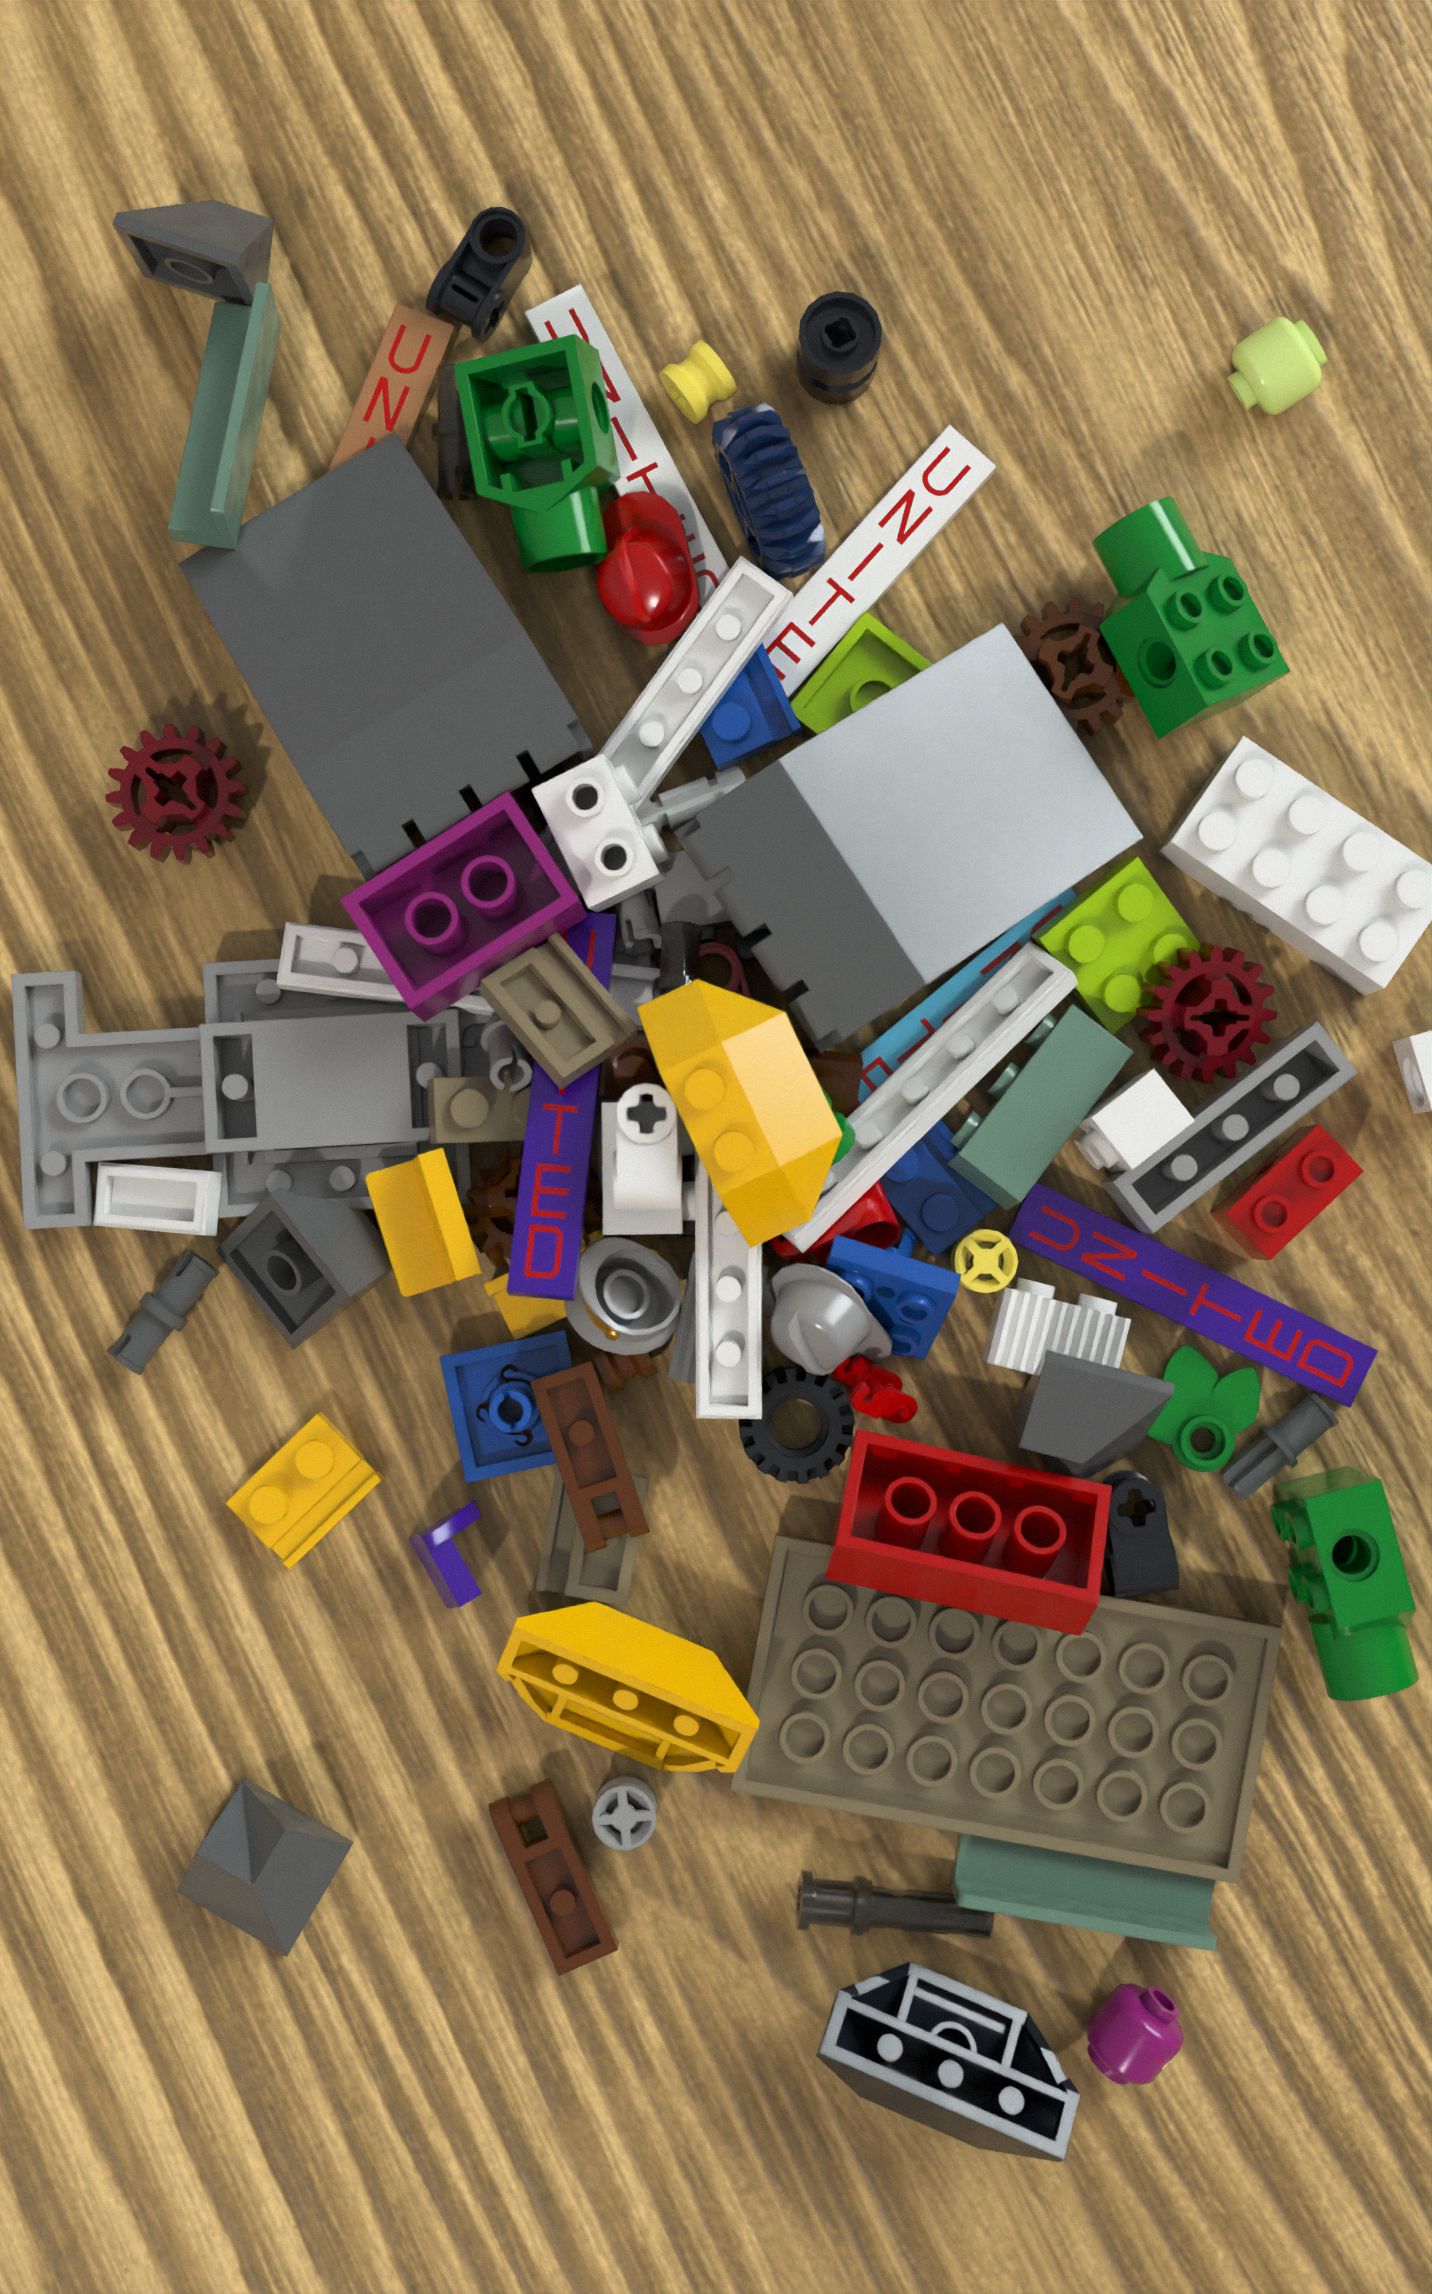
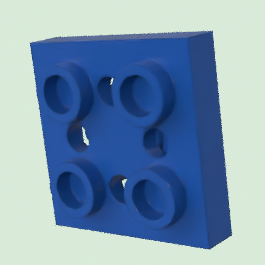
(897, 1290)
(475, 1377)

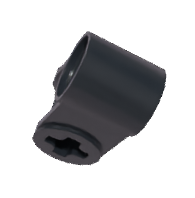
(479, 285)
(1138, 1546)

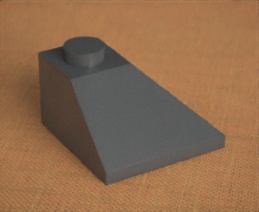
(305, 1260)

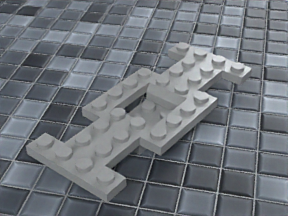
(250, 1081)

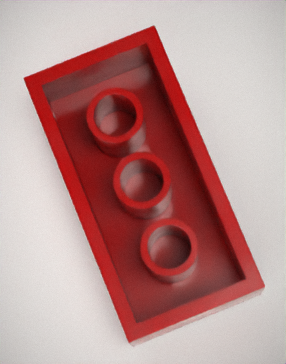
(970, 1533)

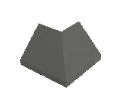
(200, 248)
(1086, 1413)
(264, 1866)

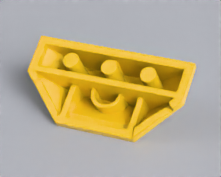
(745, 1103)
(629, 1688)

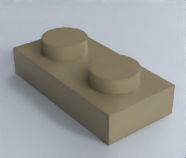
(476, 1111)

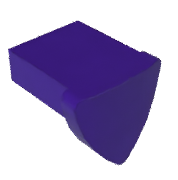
(443, 1559)

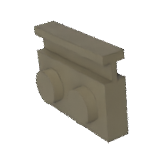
(558, 1010)
(566, 1562)

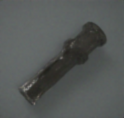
(865, 1906)

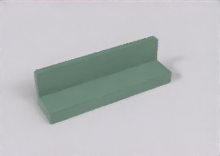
(226, 422)
(1082, 1892)

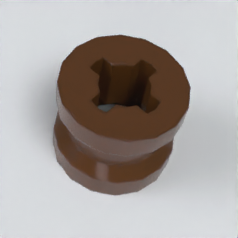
(619, 1368)

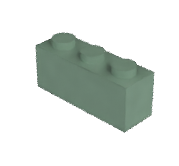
(1037, 1105)

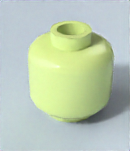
(1277, 366)

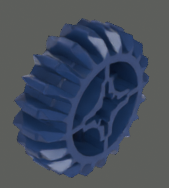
(769, 491)

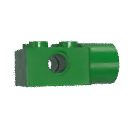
(543, 447)
(1181, 621)
(1358, 1594)

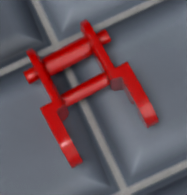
(880, 1386)

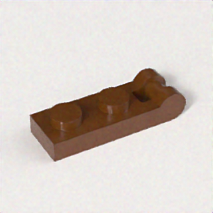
(588, 1453)
(554, 1879)

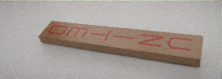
(397, 383)

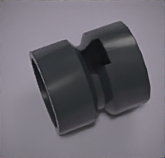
(838, 347)

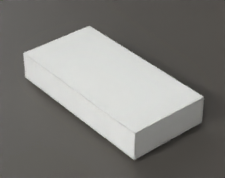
(157, 1199)

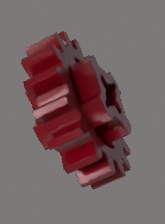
(191, 774)
(1196, 988)

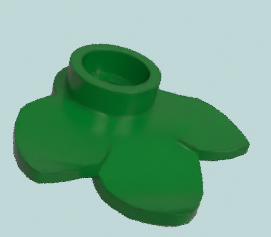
(1205, 1400)

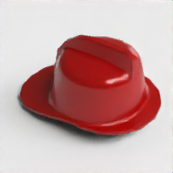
(648, 569)

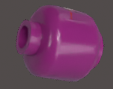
(1134, 2034)

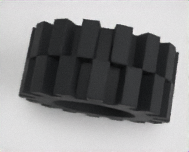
(828, 1447)

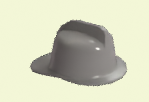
(823, 1320)

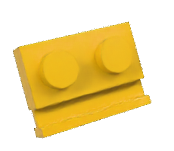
(304, 1490)

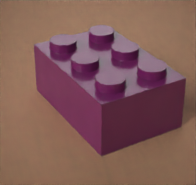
(463, 907)

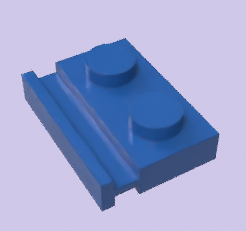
(750, 715)
(932, 1195)

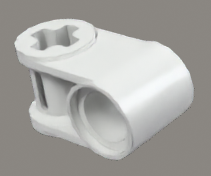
(647, 1164)

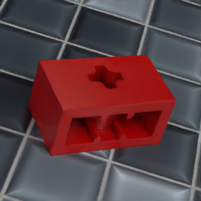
(1286, 1192)

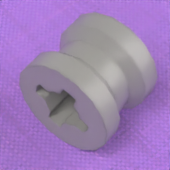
(625, 1826)

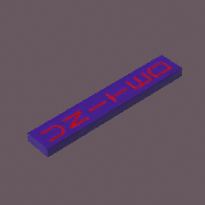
(559, 1151)
(1191, 1294)

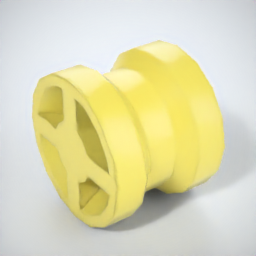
(698, 381)
(999, 1261)

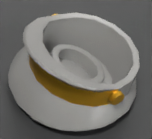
(624, 1297)

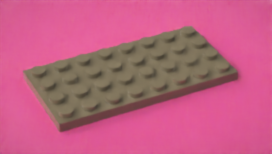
(1009, 1731)

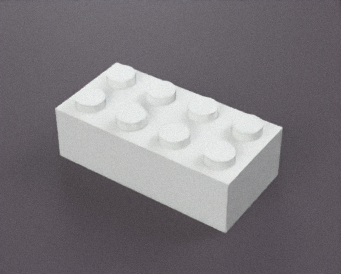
(1304, 867)

